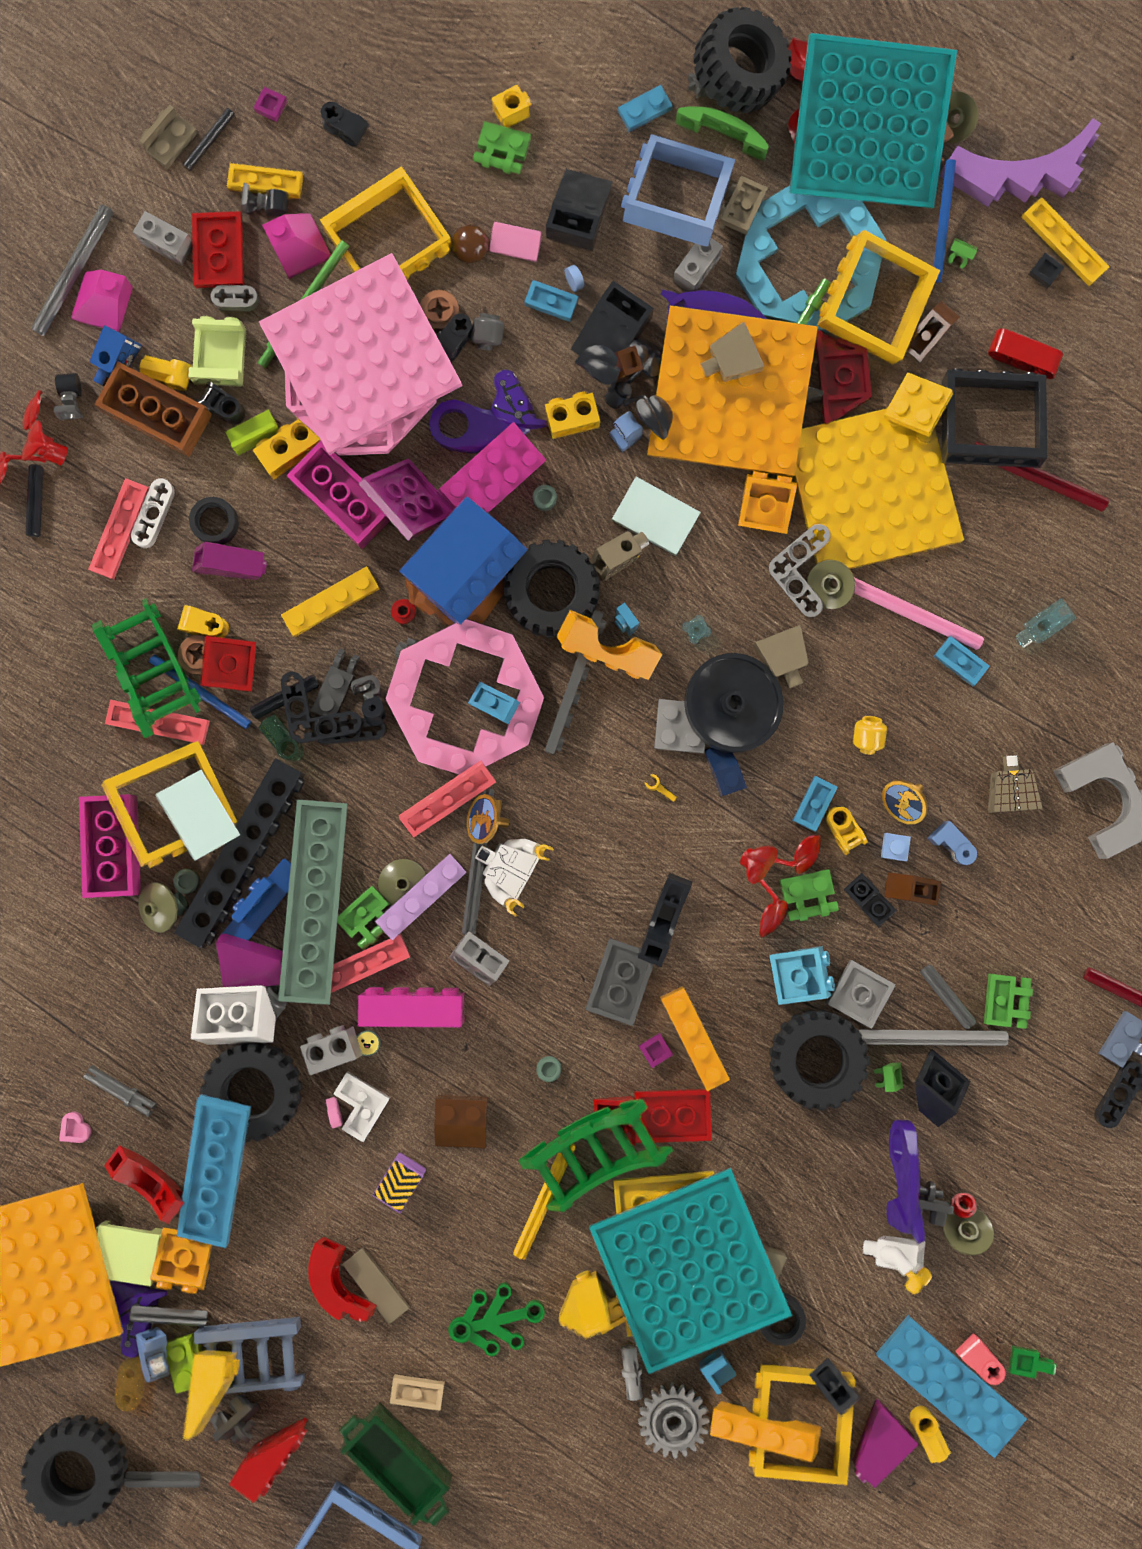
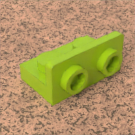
(180, 1360)

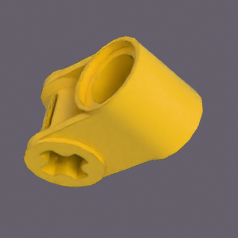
(200, 622)
(846, 830)

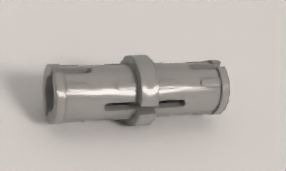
(631, 1372)

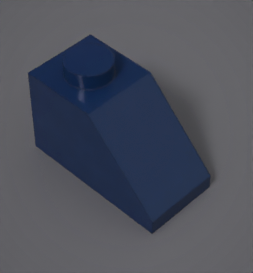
(725, 771)

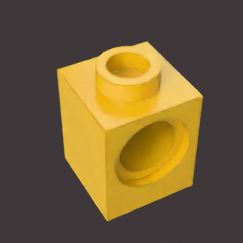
(508, 116)

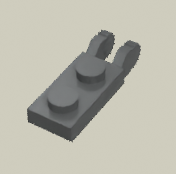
(335, 686)

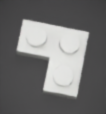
(367, 1102)

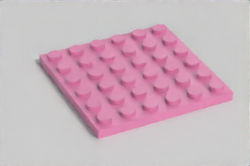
(360, 353)

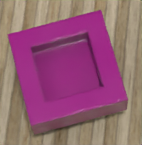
(270, 104)
(655, 1050)

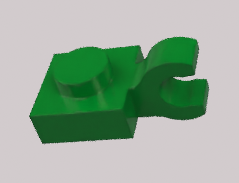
(1027, 1362)

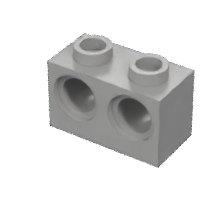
(163, 238)
(697, 265)
(479, 959)
(333, 1053)

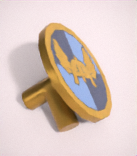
(905, 801)
(484, 819)

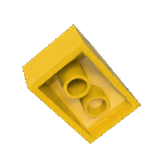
(209, 1382)

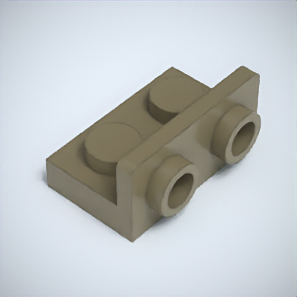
(167, 137)
(743, 205)

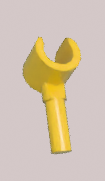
(660, 788)

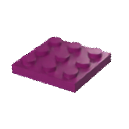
(407, 498)

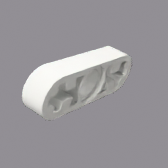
(166, 499)

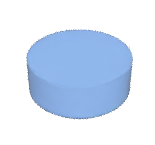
(574, 278)

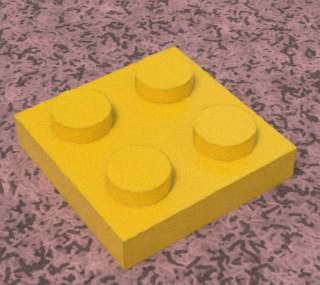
(918, 404)

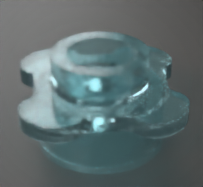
(694, 636)

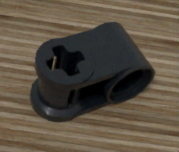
(343, 123)
(455, 340)
(219, 402)

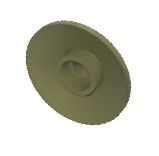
(969, 114)
(820, 581)
(395, 871)
(158, 907)
(977, 1226)

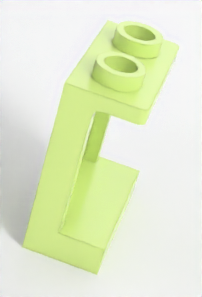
(218, 351)
(128, 1252)

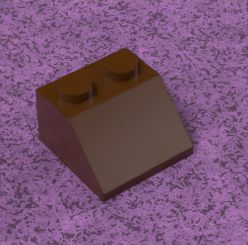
(461, 1121)

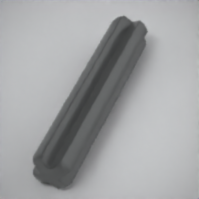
(948, 996)
(168, 1316)
(162, 1479)

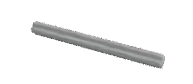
(935, 1037)

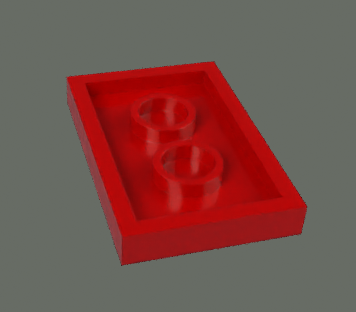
(217, 249)
(676, 1115)

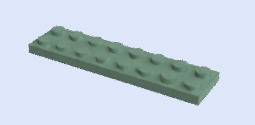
(313, 902)

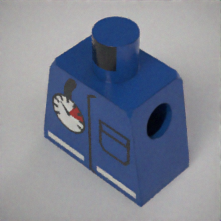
(109, 350)

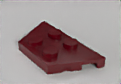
(842, 376)

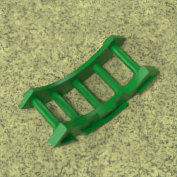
(139, 704)
(585, 1128)

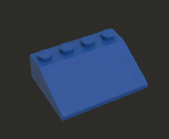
(463, 560)

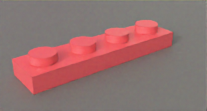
(118, 529)
(170, 726)
(447, 798)
(369, 962)

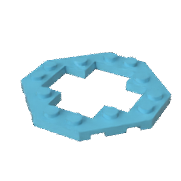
(759, 246)

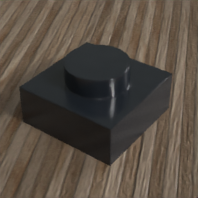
(1046, 270)

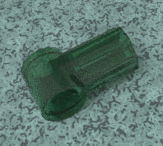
(280, 737)

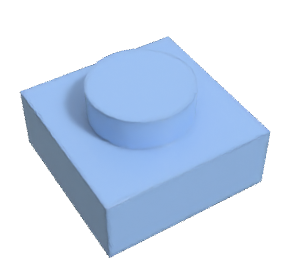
(895, 847)

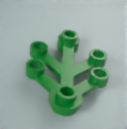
(492, 1321)

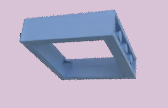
(668, 221)
(367, 1513)

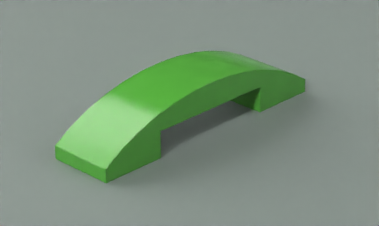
(725, 123)

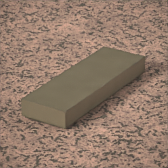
(376, 1285)

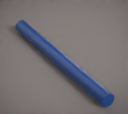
(944, 217)
(207, 696)

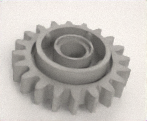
(677, 1436)

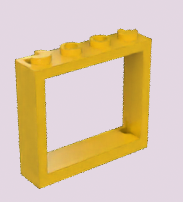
(374, 196)
(927, 277)
(112, 784)
(839, 1473)

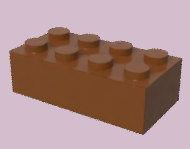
(153, 409)

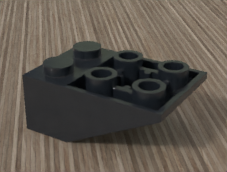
(578, 209)
(615, 321)

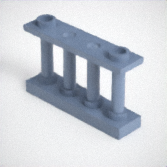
(260, 1331)

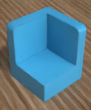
(717, 1370)

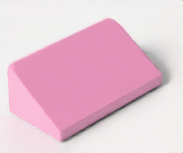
(515, 241)

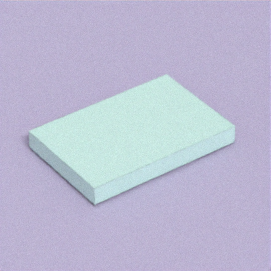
(657, 515)
(197, 815)

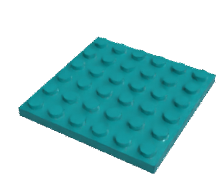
(872, 120)
(690, 1270)

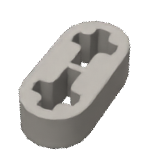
(234, 292)

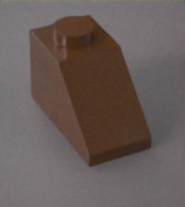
(931, 330)
(912, 888)

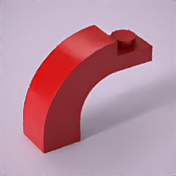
(146, 1179)
(327, 1284)

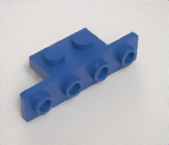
(260, 903)

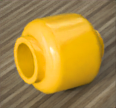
(869, 734)

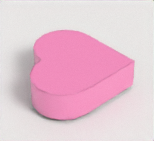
(334, 1112)
(74, 1128)

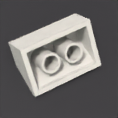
(233, 1016)

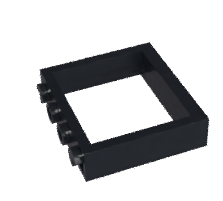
(990, 454)

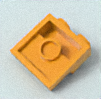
(767, 502)
(180, 1262)

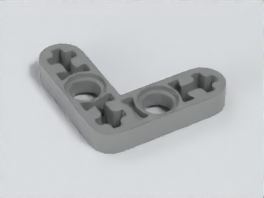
(792, 573)

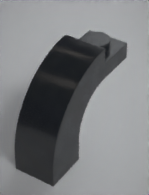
(664, 919)

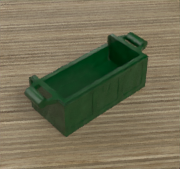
(397, 1464)

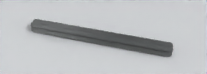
(72, 270)
(474, 886)

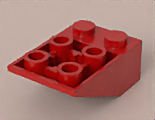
(267, 1460)

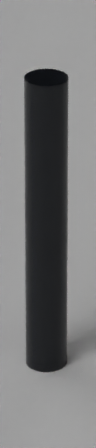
(208, 139)

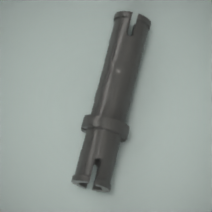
(119, 1090)

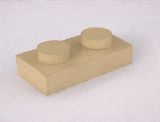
(417, 1392)

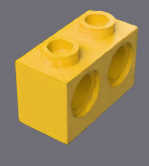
(574, 421)

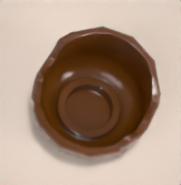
(470, 244)

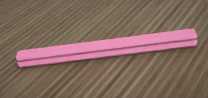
(917, 614)

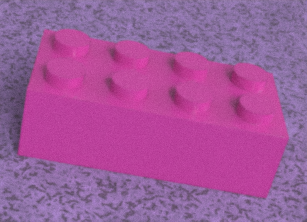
(494, 470)
(337, 493)
(106, 855)
(411, 1009)

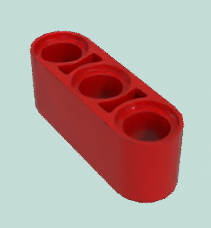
(1025, 353)

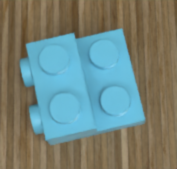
(802, 975)

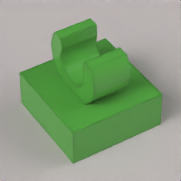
(963, 250)
(892, 1077)

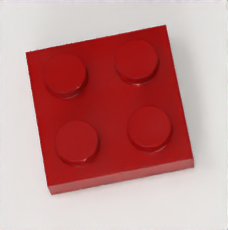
(228, 663)

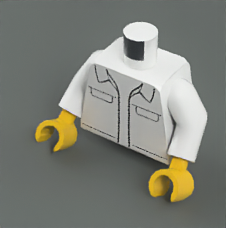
(510, 869)
(901, 1255)

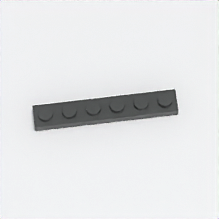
(571, 695)

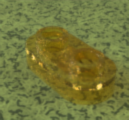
(129, 1385)

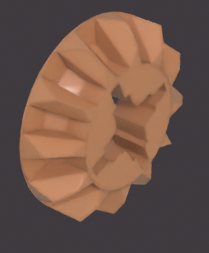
(446, 301)
(186, 658)

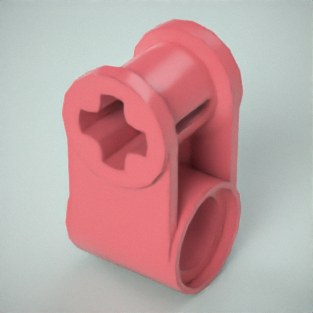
(979, 1358)

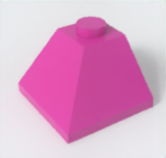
(297, 242)
(102, 299)

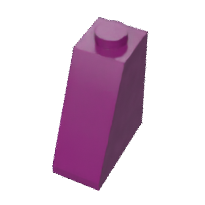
(228, 561)
(247, 962)
(881, 1445)

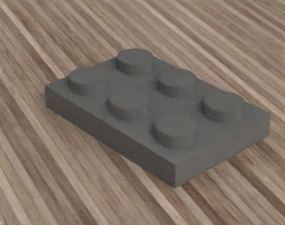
(619, 983)

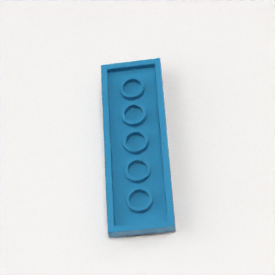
(213, 1171)
(951, 1386)

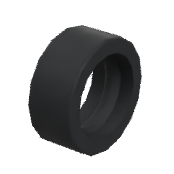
(210, 502)
(795, 1333)

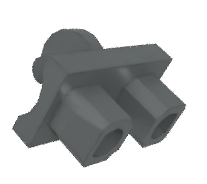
(938, 1208)
(227, 1426)

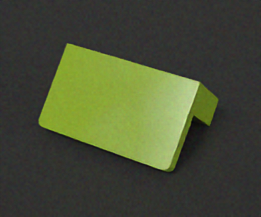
(249, 433)

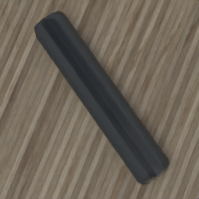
(34, 500)
(277, 701)

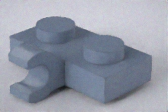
(1123, 1040)

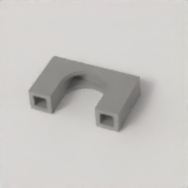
(1108, 764)

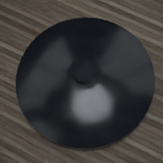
(733, 702)

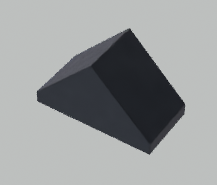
(835, 1386)

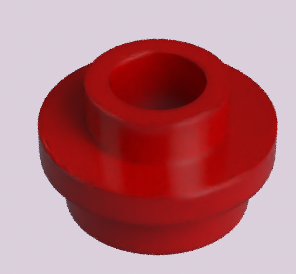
(403, 619)
(968, 1201)

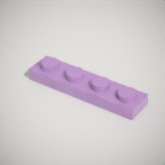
(420, 897)

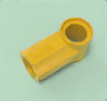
(171, 373)
(929, 1434)

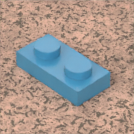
(645, 108)
(551, 300)
(626, 620)
(961, 661)
(494, 702)
(815, 803)

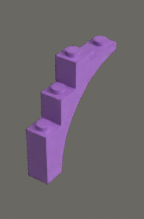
(989, 178)

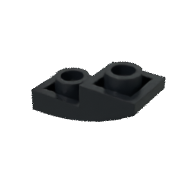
(870, 900)

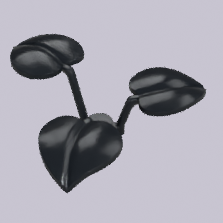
(601, 365)

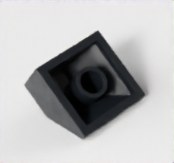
(939, 1089)

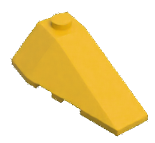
(585, 1305)

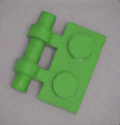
(505, 142)
(807, 887)
(361, 913)
(1001, 998)

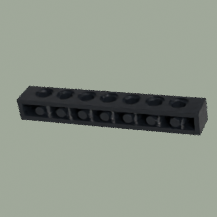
(190, 925)

